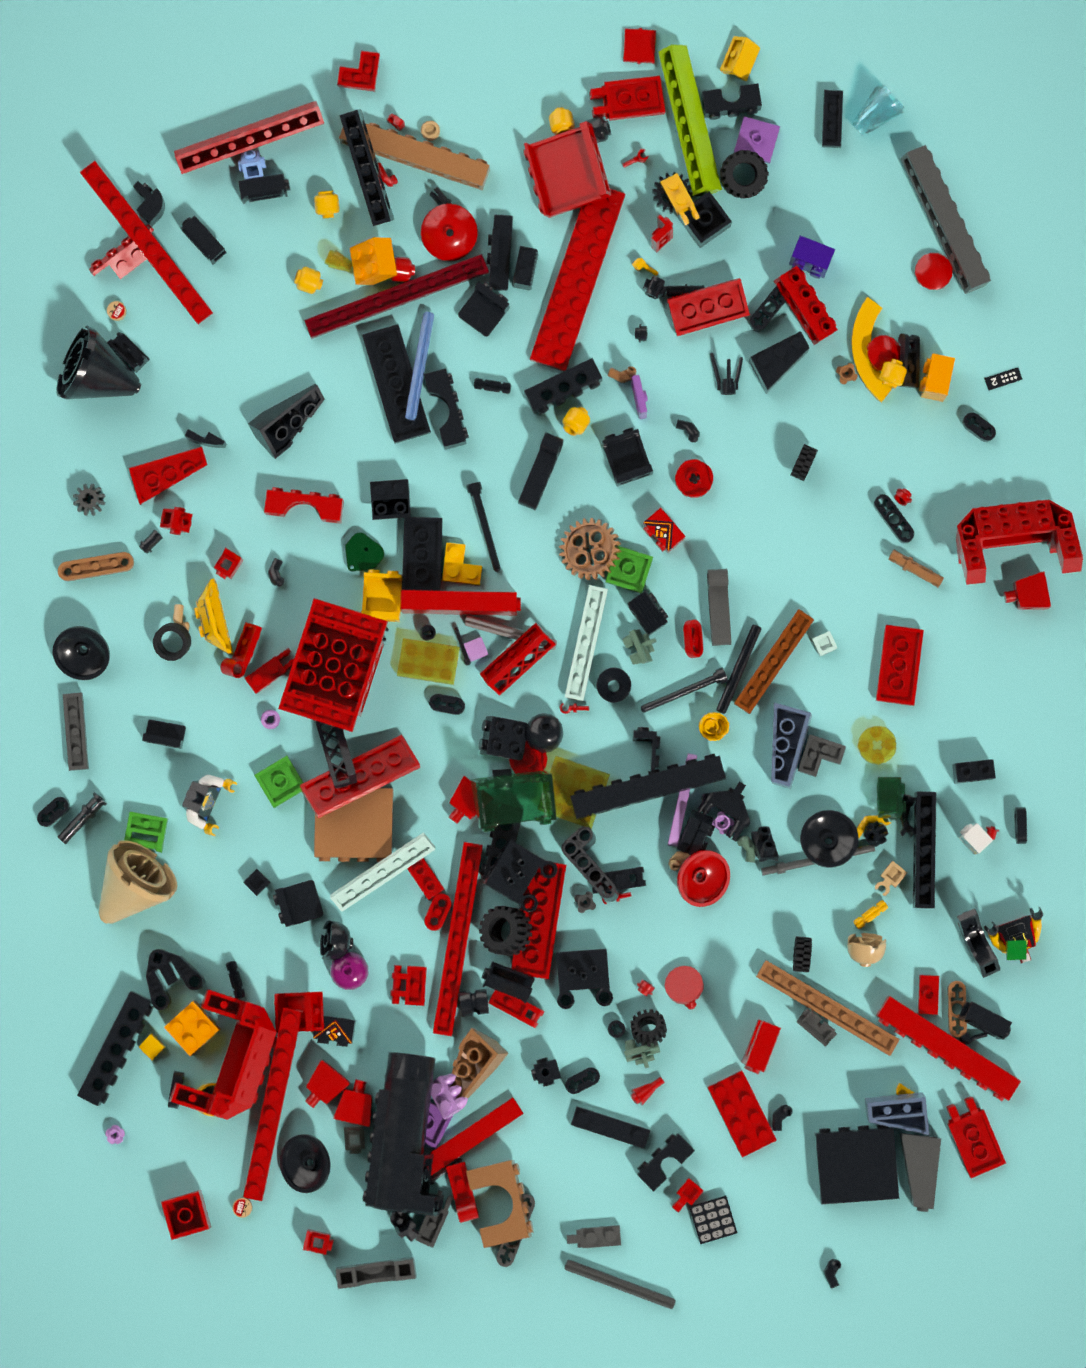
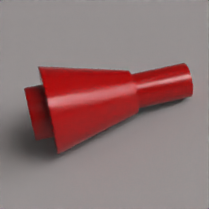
(642, 1093)

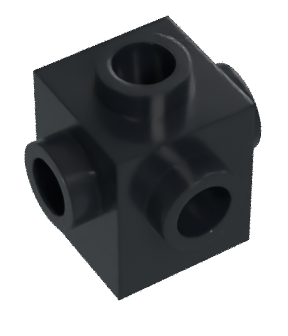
(553, 1069)

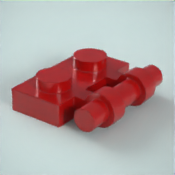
(415, 985)

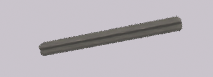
(620, 1284)

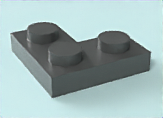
(819, 749)

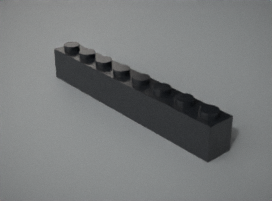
(647, 787)

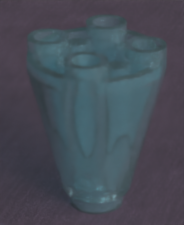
(877, 110)

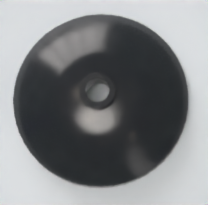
(75, 660)
(829, 825)
(297, 1163)

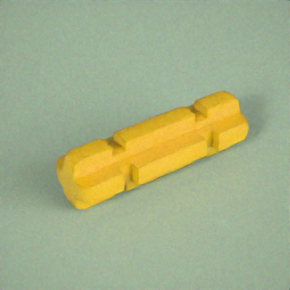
(870, 914)

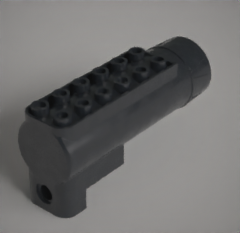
(398, 1166)

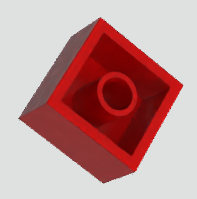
(186, 1214)

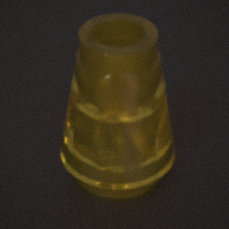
(338, 261)

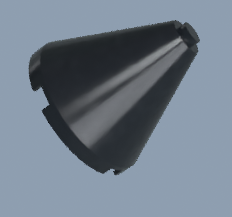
(94, 370)

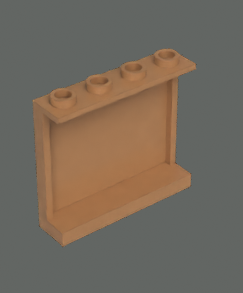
(357, 829)

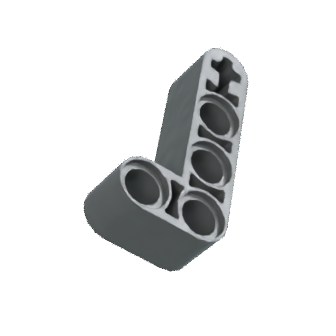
(719, 606)

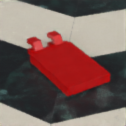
(629, 98)
(974, 1139)

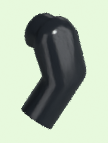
(274, 574)
(779, 1115)
(830, 1272)

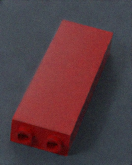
(460, 602)

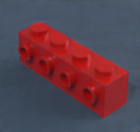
(805, 305)

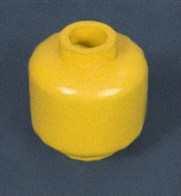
(561, 121)
(326, 204)
(308, 280)
(893, 374)
(576, 421)

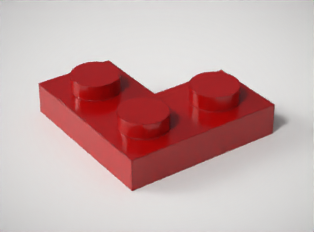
(361, 78)

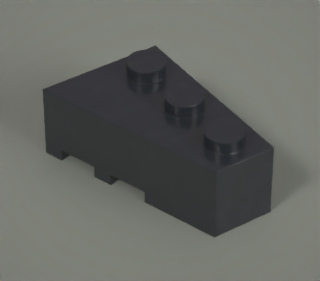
(778, 359)

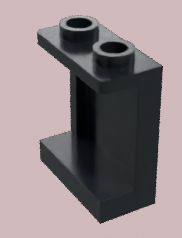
(626, 456)

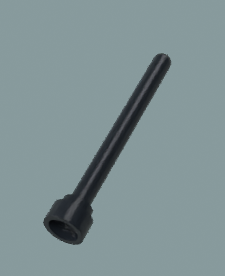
(475, 491)
(718, 677)

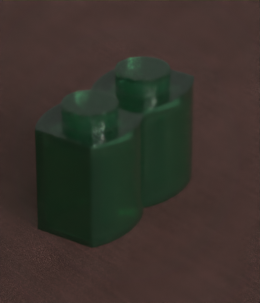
(890, 797)

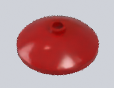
(435, 227)
(711, 882)

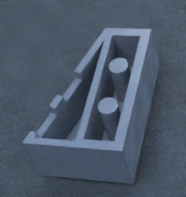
(899, 1111)

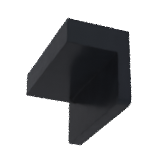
(164, 734)

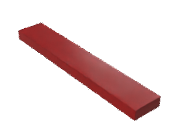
(475, 1134)

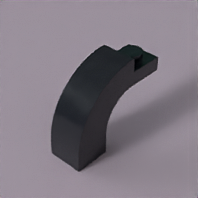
(977, 943)

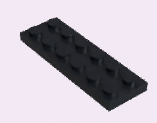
(393, 379)

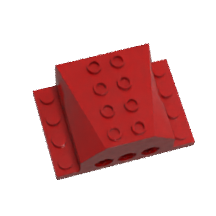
(334, 665)

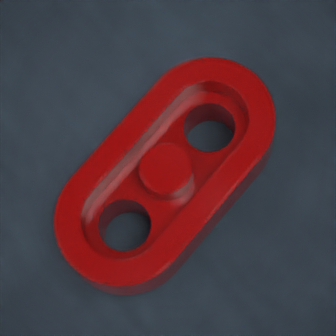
(693, 638)
(437, 911)

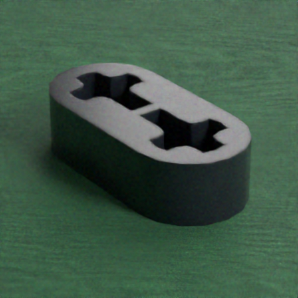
(976, 431)
(447, 699)
(50, 808)
(1020, 825)
(178, 1077)
(584, 1085)

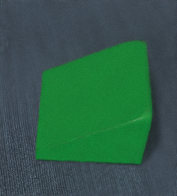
(1016, 950)

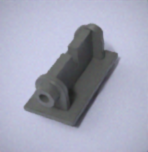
(811, 1023)

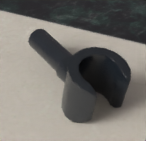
(967, 1039)

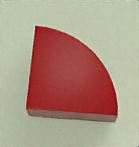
(397, 122)

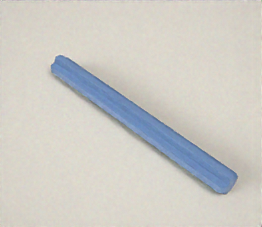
(419, 366)

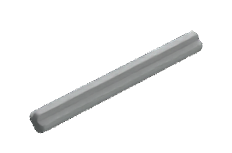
(498, 629)

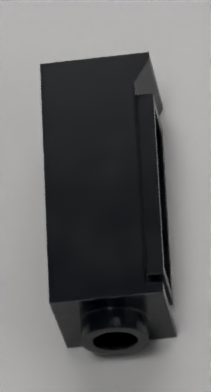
(263, 188)
(203, 239)
(508, 981)
(985, 1020)

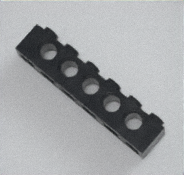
(366, 167)
(924, 850)
(88, 1090)

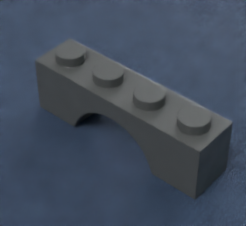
(376, 1272)

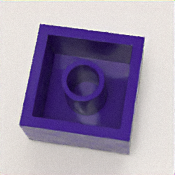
(812, 257)

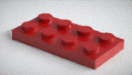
(708, 307)
(899, 665)
(742, 1113)

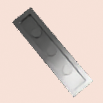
(75, 731)

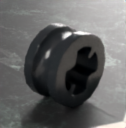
(611, 1032)

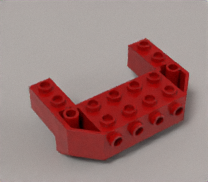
(1016, 525)
(242, 1064)

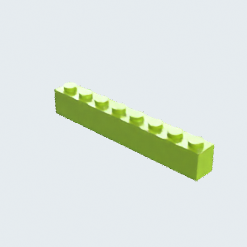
(689, 120)

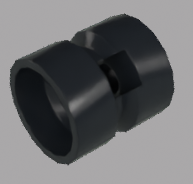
(474, 1002)

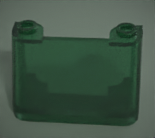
(514, 799)

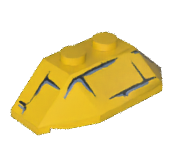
(212, 618)

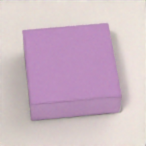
(476, 649)

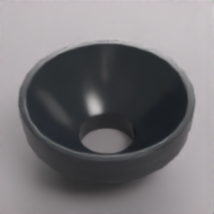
(617, 675)

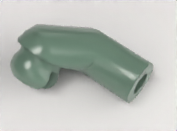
(748, 845)

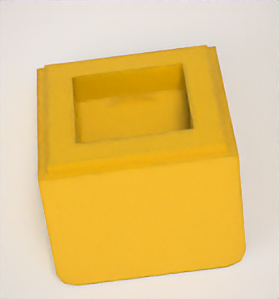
(152, 1046)

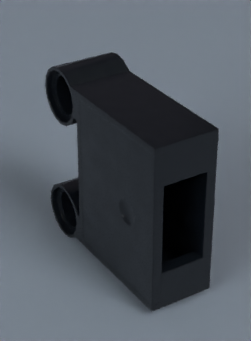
(515, 871)
(583, 971)

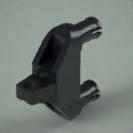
(731, 803)

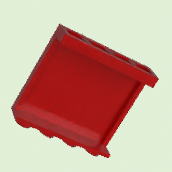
(567, 170)

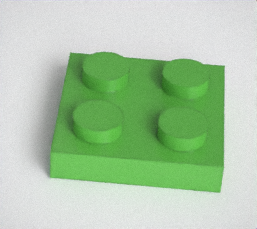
(630, 570)
(279, 781)

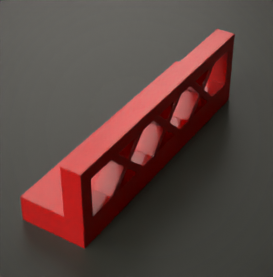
(514, 657)

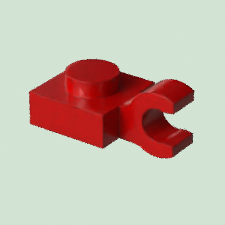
(688, 1194)

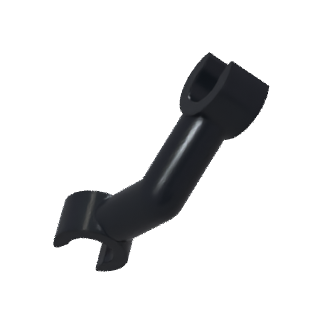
(904, 818)

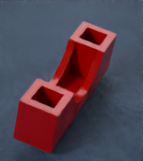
(280, 502)

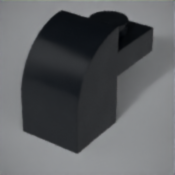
(154, 204)

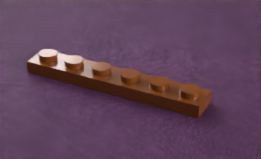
(773, 661)

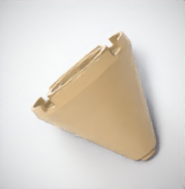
(133, 882)

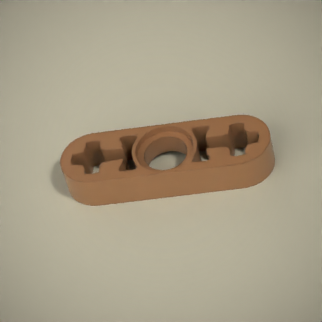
(951, 1024)

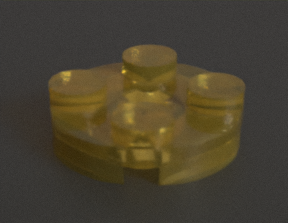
(875, 734)

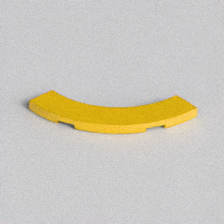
(860, 338)

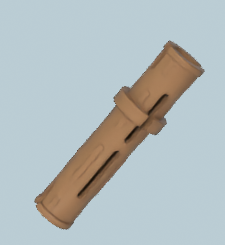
(912, 566)

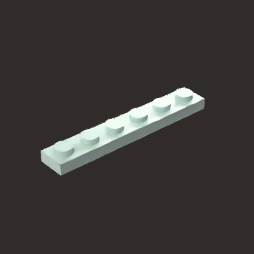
(586, 643)
(382, 872)

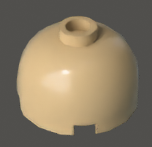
(866, 949)

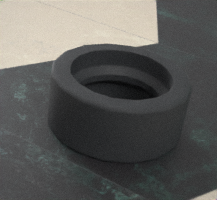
(182, 632)

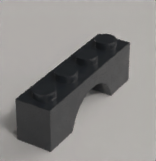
(439, 386)

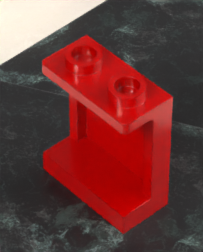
(309, 1002)

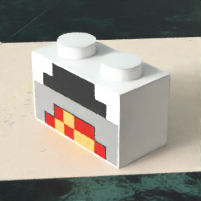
(975, 838)

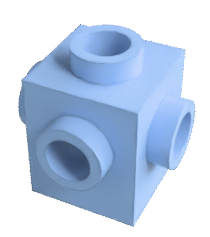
(252, 164)

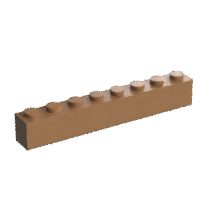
(426, 156)

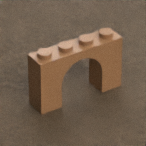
(517, 1225)

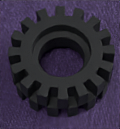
(804, 462)
(802, 954)
(650, 1036)

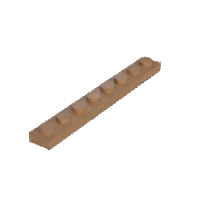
(827, 1008)

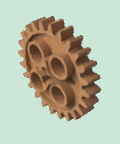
(606, 544)

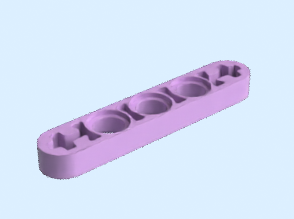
(679, 812)

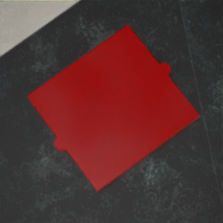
(639, 46)

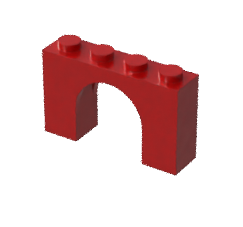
(760, 1046)

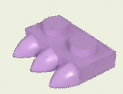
(446, 1096)

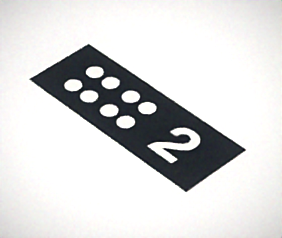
(1003, 378)

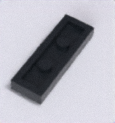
(832, 118)

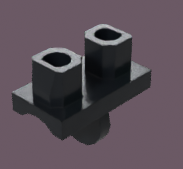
(764, 845)
(404, 1225)

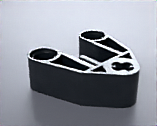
(156, 985)

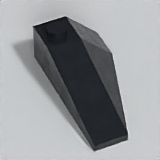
(282, 422)

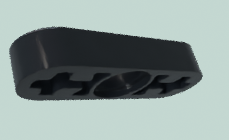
(757, 315)
(881, 510)

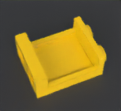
(382, 595)

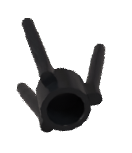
(728, 385)

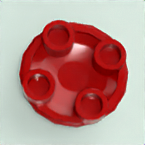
(933, 271)
(882, 350)

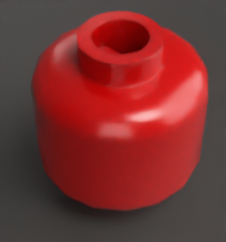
(404, 269)

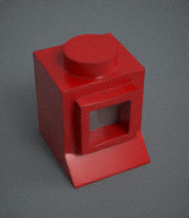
(227, 564)
(318, 1242)

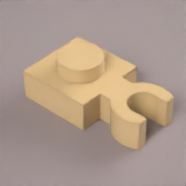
(892, 876)

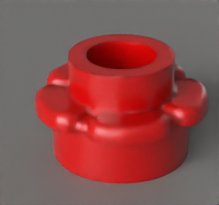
(903, 496)
(645, 987)

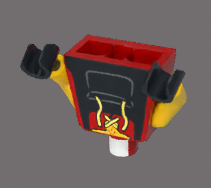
(1018, 929)

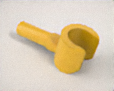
(639, 263)

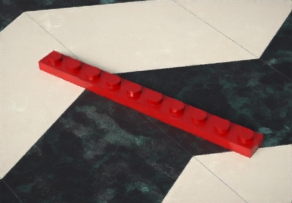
(146, 242)
(457, 939)
(273, 1104)

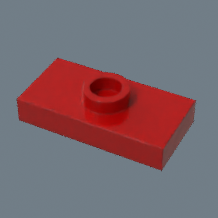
(928, 994)

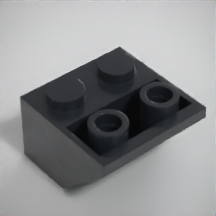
(390, 499)

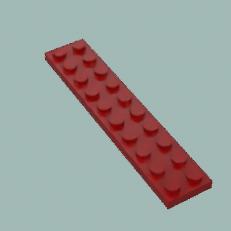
(576, 282)

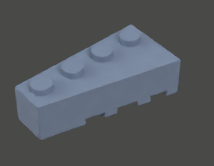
(789, 735)

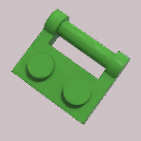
(147, 825)

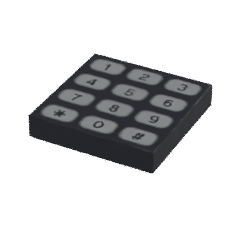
(713, 1219)

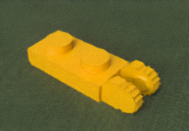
(679, 197)

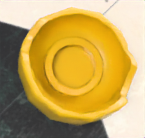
(713, 726)

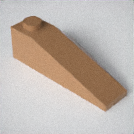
(476, 1061)

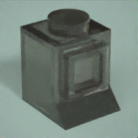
(354, 1139)

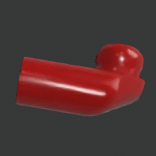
(388, 181)

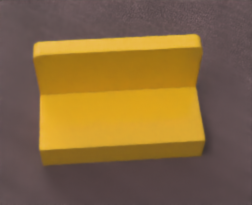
(740, 57)

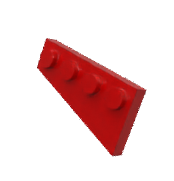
(161, 474)

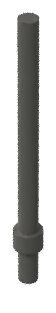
(782, 867)

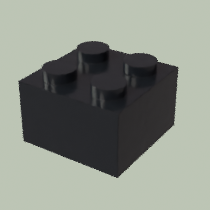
(711, 222)

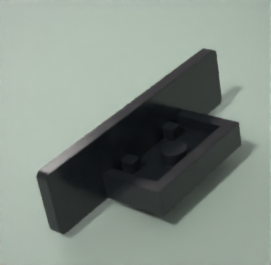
(500, 252)

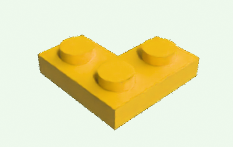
(455, 569)

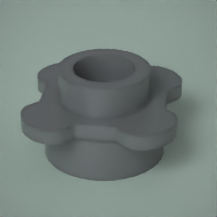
(581, 898)

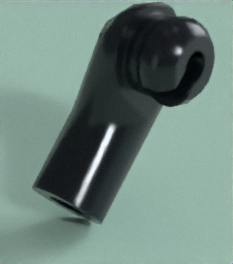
(690, 428)

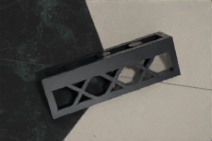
(344, 754)

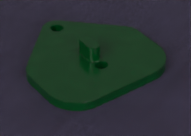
(358, 557)

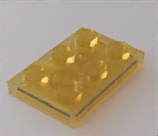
(428, 661)

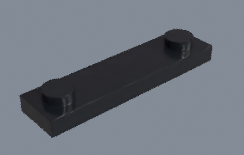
(610, 1127)

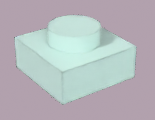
(824, 643)

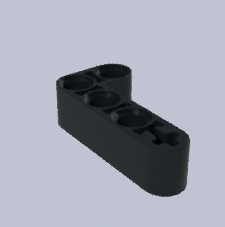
(541, 471)
(592, 868)

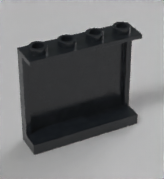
(857, 1164)

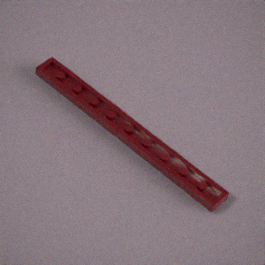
(396, 296)

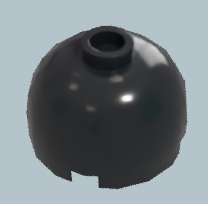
(544, 733)
(335, 941)

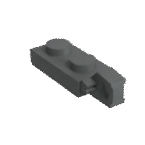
(596, 1237)

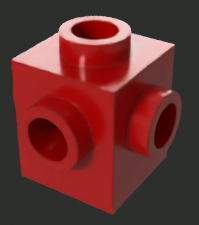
(176, 520)

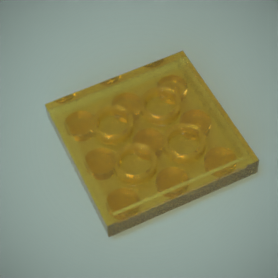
(570, 777)

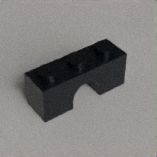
(716, 106)
(651, 1172)

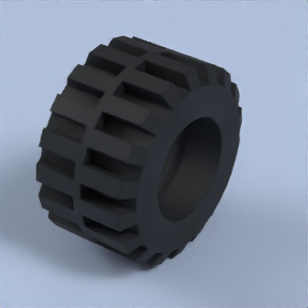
(759, 167)
(518, 934)

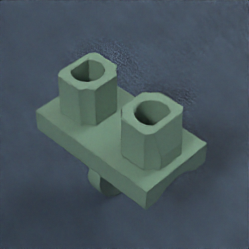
(642, 644)
(640, 1054)

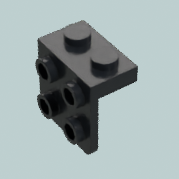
(484, 309)
(644, 734)
(503, 738)
(298, 903)

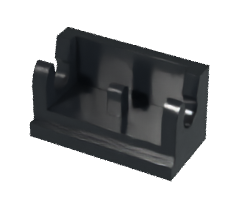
(128, 351)

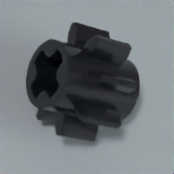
(654, 287)
(876, 833)

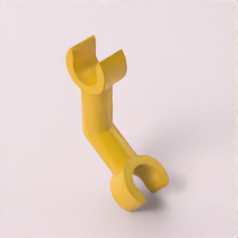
(869, 819)

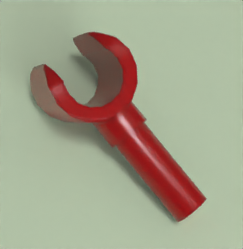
(638, 158)

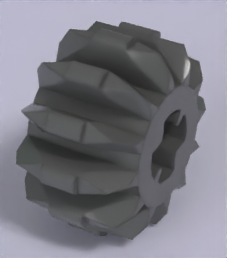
(83, 496)

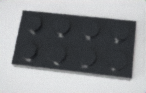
(422, 554)

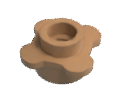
(845, 378)

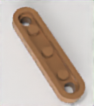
(95, 566)

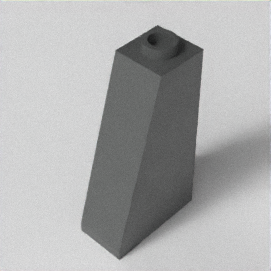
(921, 1166)

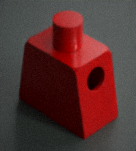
(1030, 593)
(463, 801)
(325, 1084)
(355, 1105)

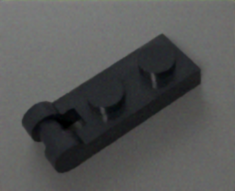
(910, 359)
(622, 880)

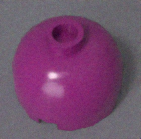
(349, 971)

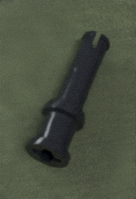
(65, 835)

